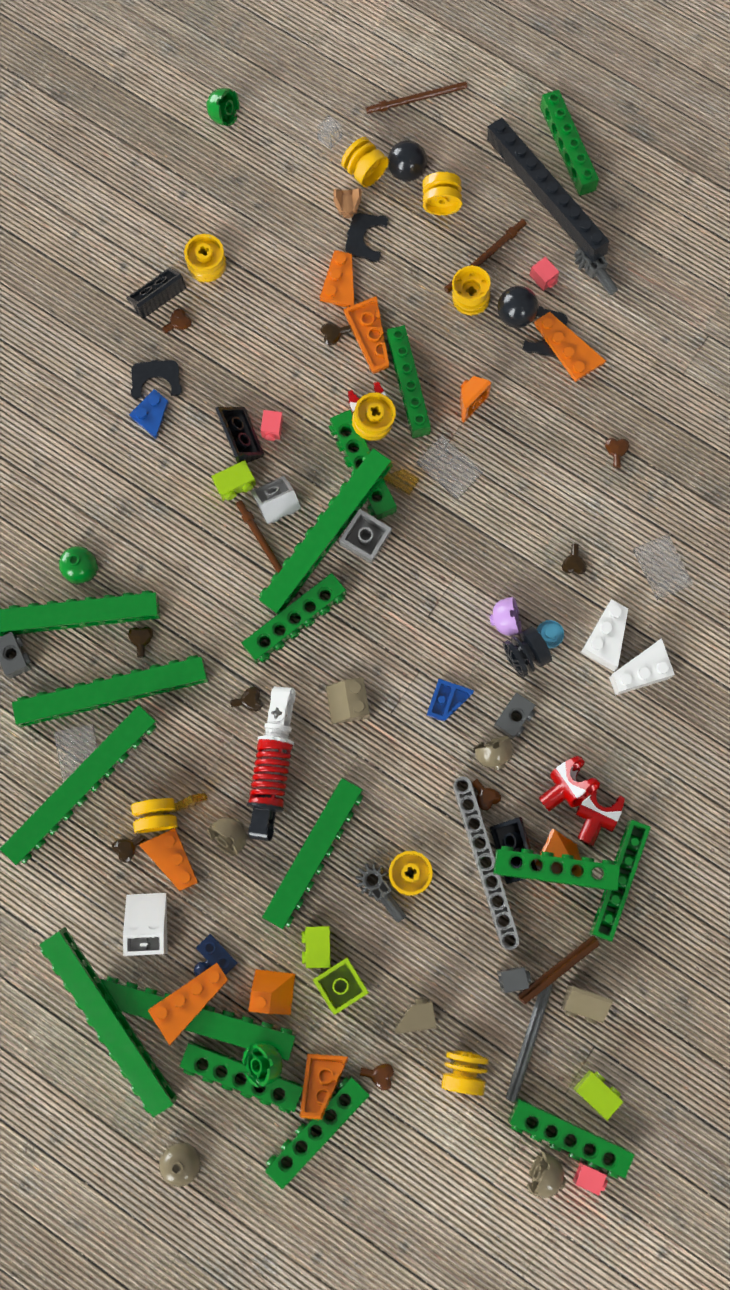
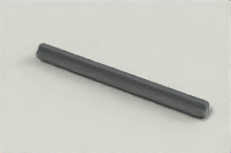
(528, 1044)

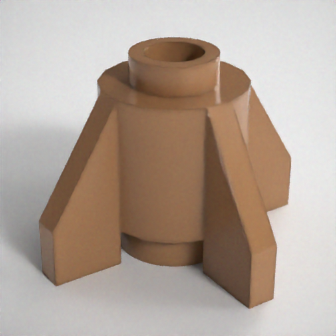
(347, 201)

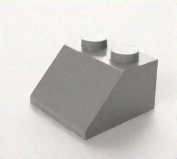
(276, 500)

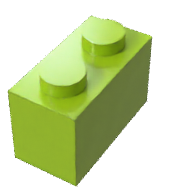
(234, 480)
(317, 947)
(598, 1095)

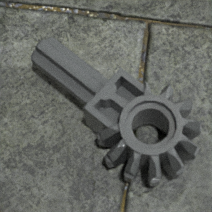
(596, 269)
(381, 891)

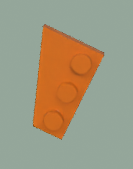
(339, 281)
(171, 858)
(320, 1081)

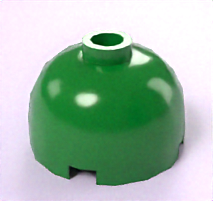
(223, 106)
(78, 565)
(262, 1064)

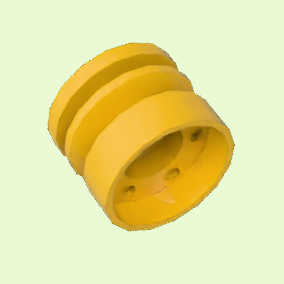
(364, 162)
(474, 282)
(465, 1073)

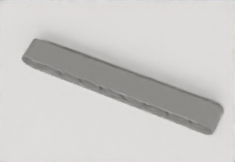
(484, 873)

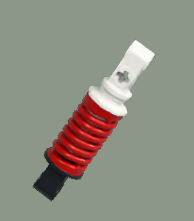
(270, 765)

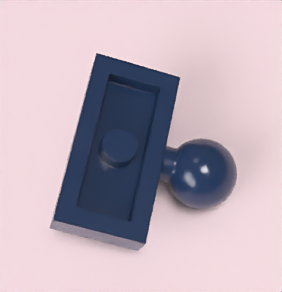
(213, 953)

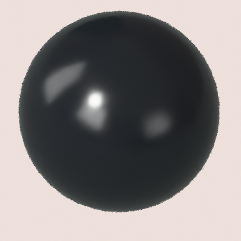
(407, 160)
(517, 306)

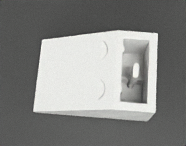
(145, 924)

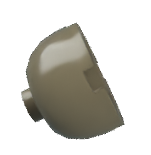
(495, 752)
(229, 834)
(180, 1164)
(546, 1176)

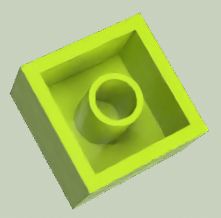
(340, 986)

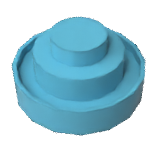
(551, 633)

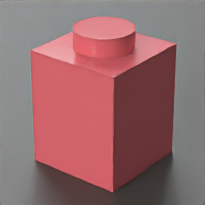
(544, 274)
(271, 425)
(590, 1178)

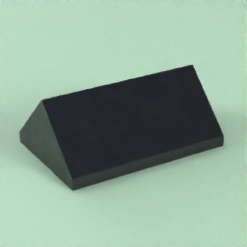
(157, 292)
(240, 433)
(512, 834)

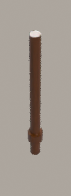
(383, 106)
(510, 234)
(248, 518)

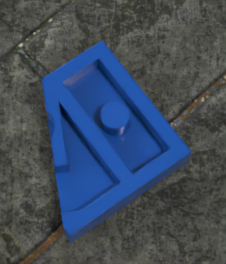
(150, 413)
(447, 699)

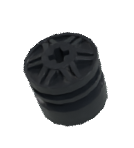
(530, 650)

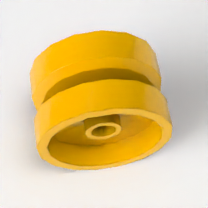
(442, 193)
(205, 257)
(373, 416)
(154, 812)
(410, 861)

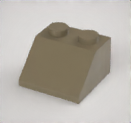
(348, 701)
(586, 1004)
(417, 1017)

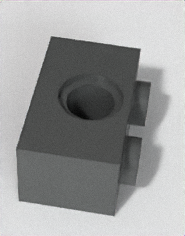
(20, 663)
(517, 705)
(514, 979)

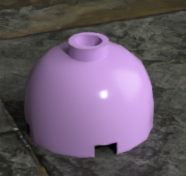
(506, 617)

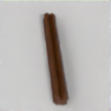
(558, 970)

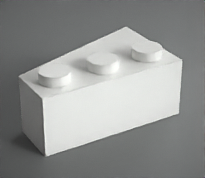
(607, 636)
(643, 670)

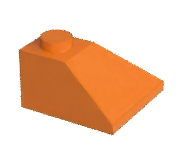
(472, 395)
(559, 845)
(272, 992)

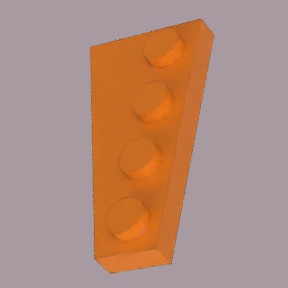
(368, 331)
(571, 350)
(182, 1006)

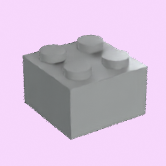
(365, 536)

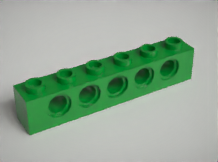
(569, 142)
(408, 382)
(340, 424)
(297, 608)
(609, 871)
(613, 902)
(190, 1065)
(621, 1157)
(282, 1174)

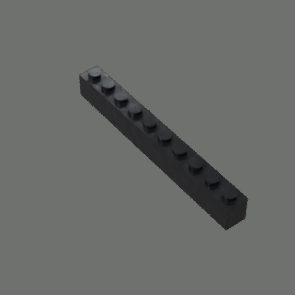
(547, 190)

